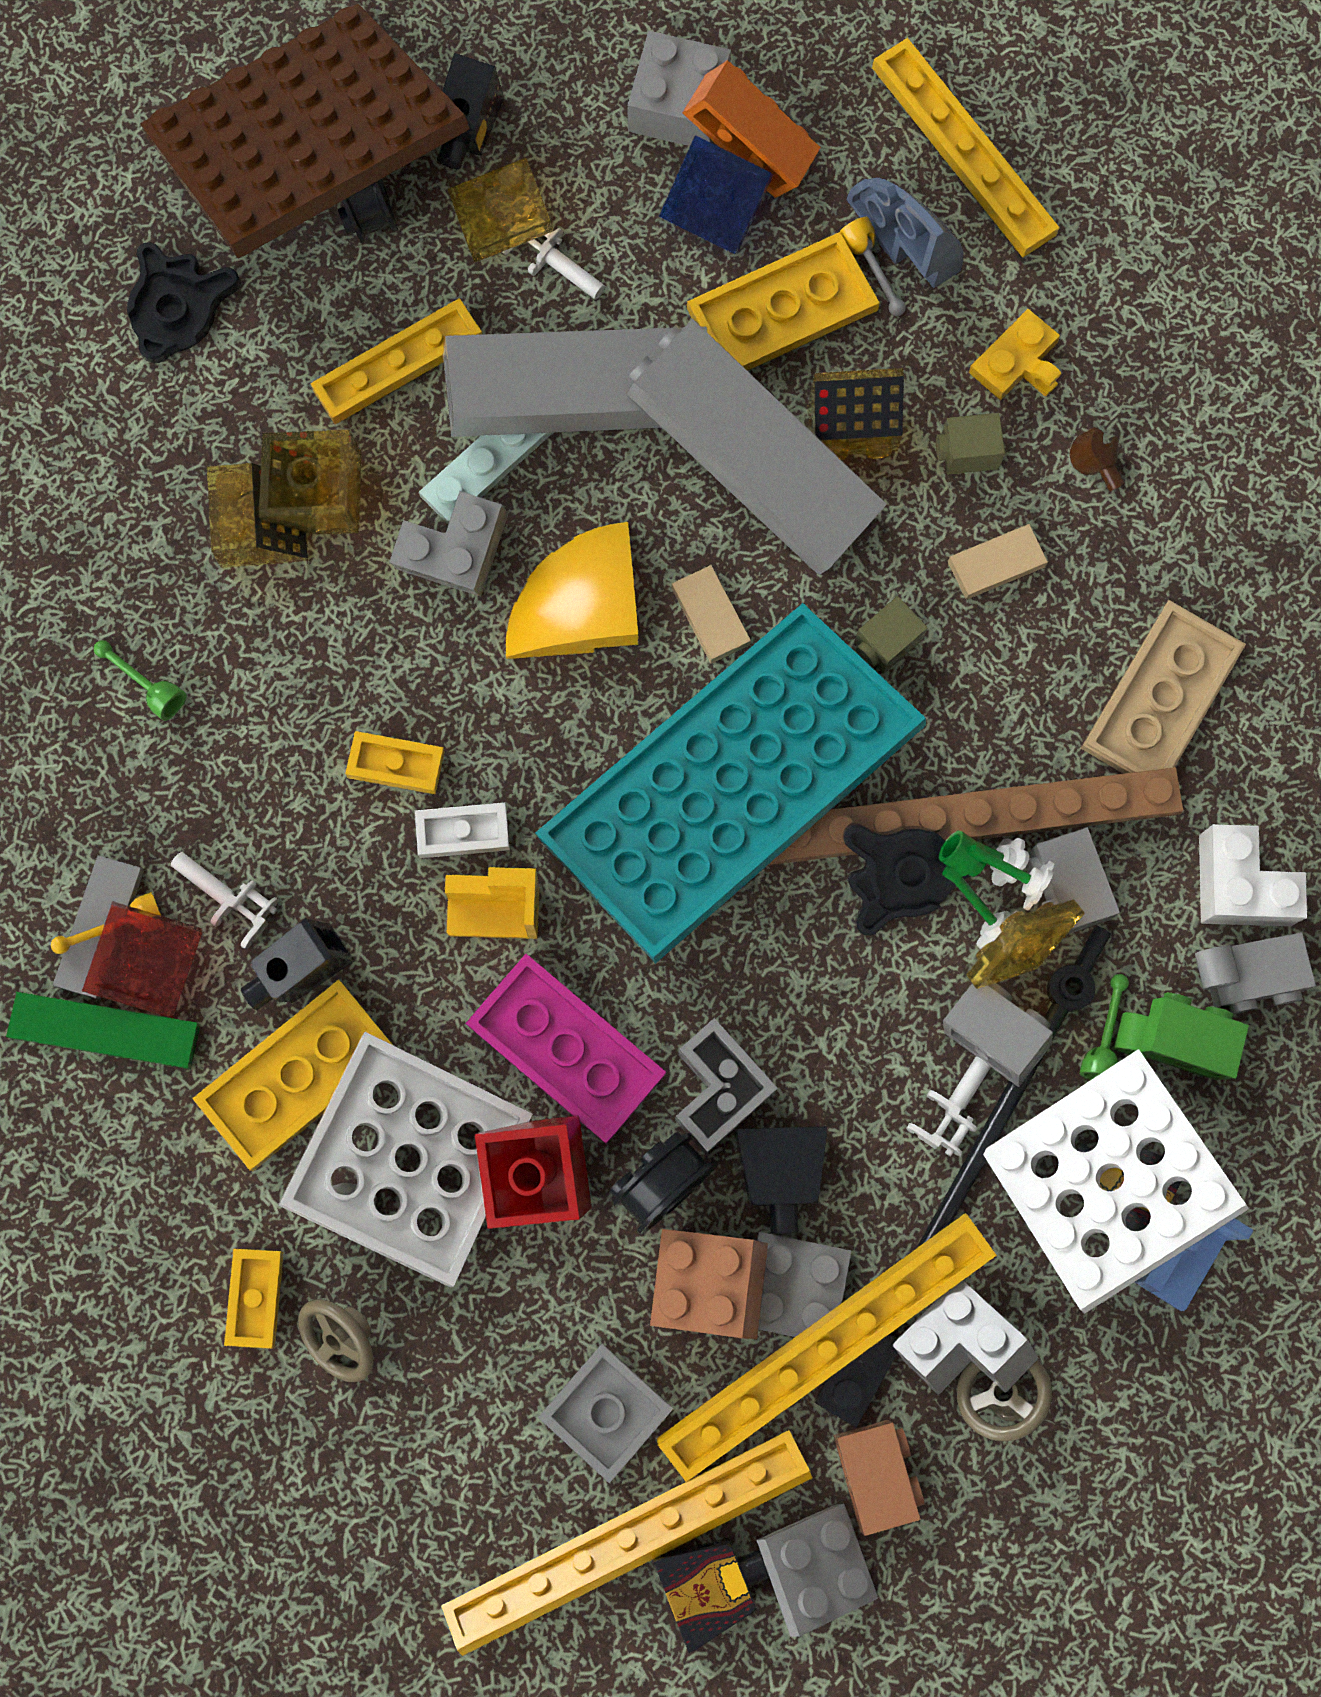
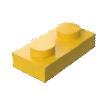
(395, 762)
(254, 1298)

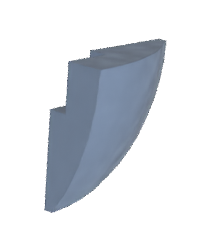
(908, 229)

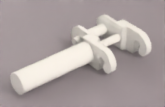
(563, 265)
(226, 897)
(953, 1106)

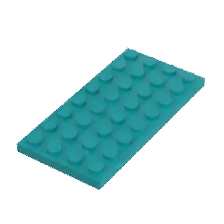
(730, 781)

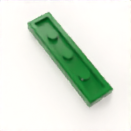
(103, 1030)

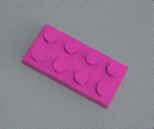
(566, 1048)

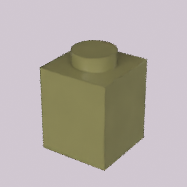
(971, 443)
(889, 635)

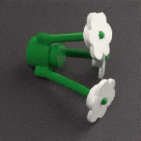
(968, 857)

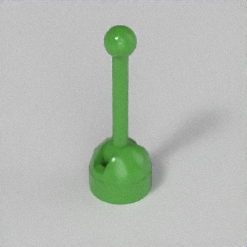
(162, 697)
(1102, 1057)

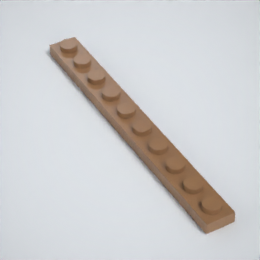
(1002, 811)

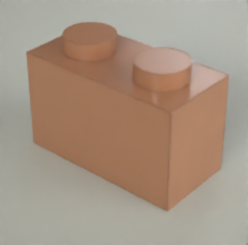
(878, 1476)

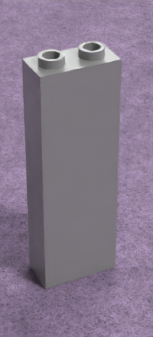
(546, 381)
(754, 446)

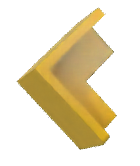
(493, 905)

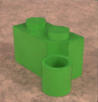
(1185, 1037)

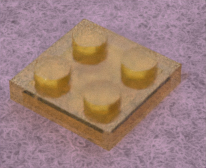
(500, 210)
(1024, 942)

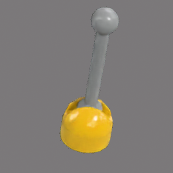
(860, 239)

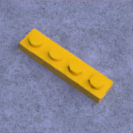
(392, 362)

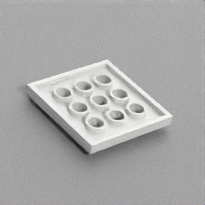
(332, 1148)
(1130, 1252)

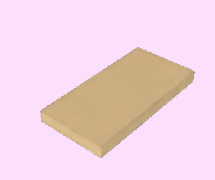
(1163, 693)

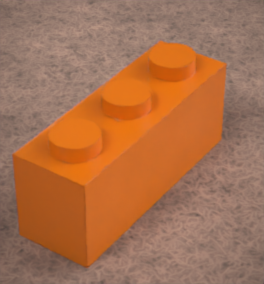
(751, 126)

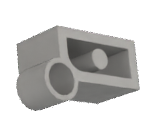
(1256, 972)

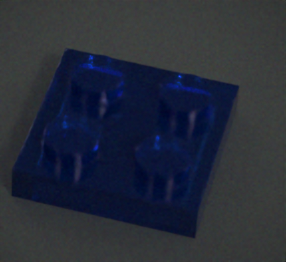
(716, 194)

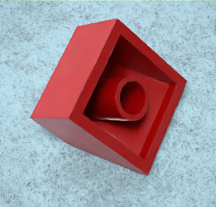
(533, 1172)

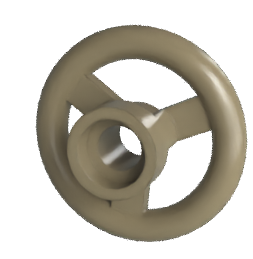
(343, 1333)
(1010, 1410)

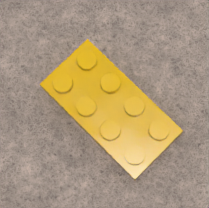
(786, 303)
(287, 1076)

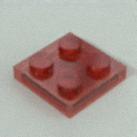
(142, 959)

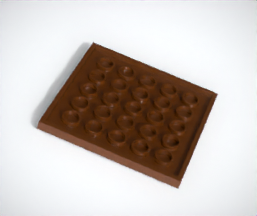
(302, 128)

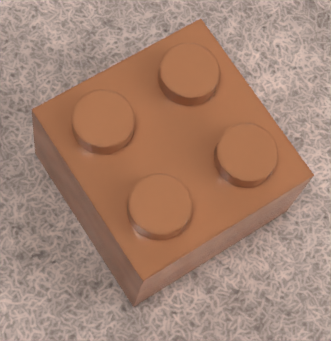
(709, 1284)

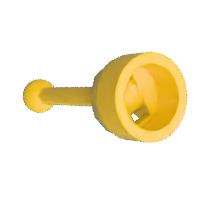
(62, 944)

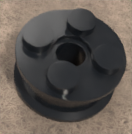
(367, 211)
(662, 1182)

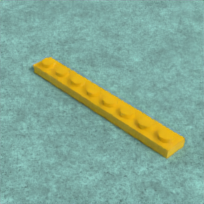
(825, 1347)
(625, 1542)

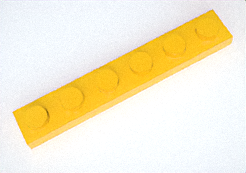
(965, 147)

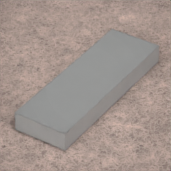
(107, 883)

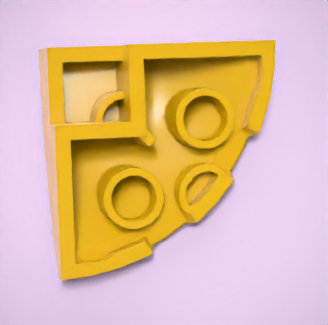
(577, 598)

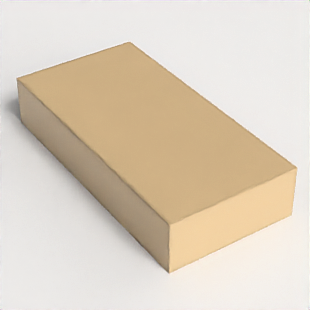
(997, 561)
(711, 614)

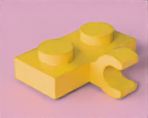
(1019, 356)

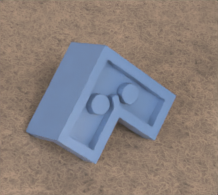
(1183, 1274)

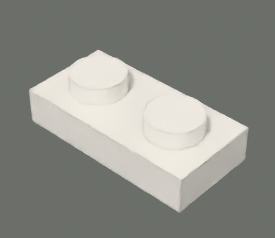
(462, 830)

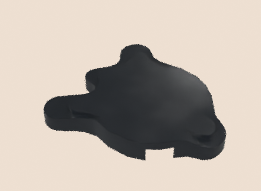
(173, 304)
(898, 876)

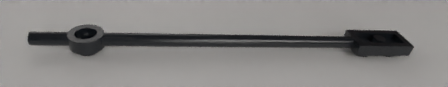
(854, 1386)

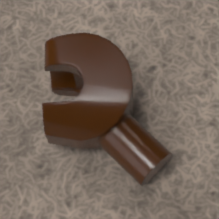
(1092, 456)

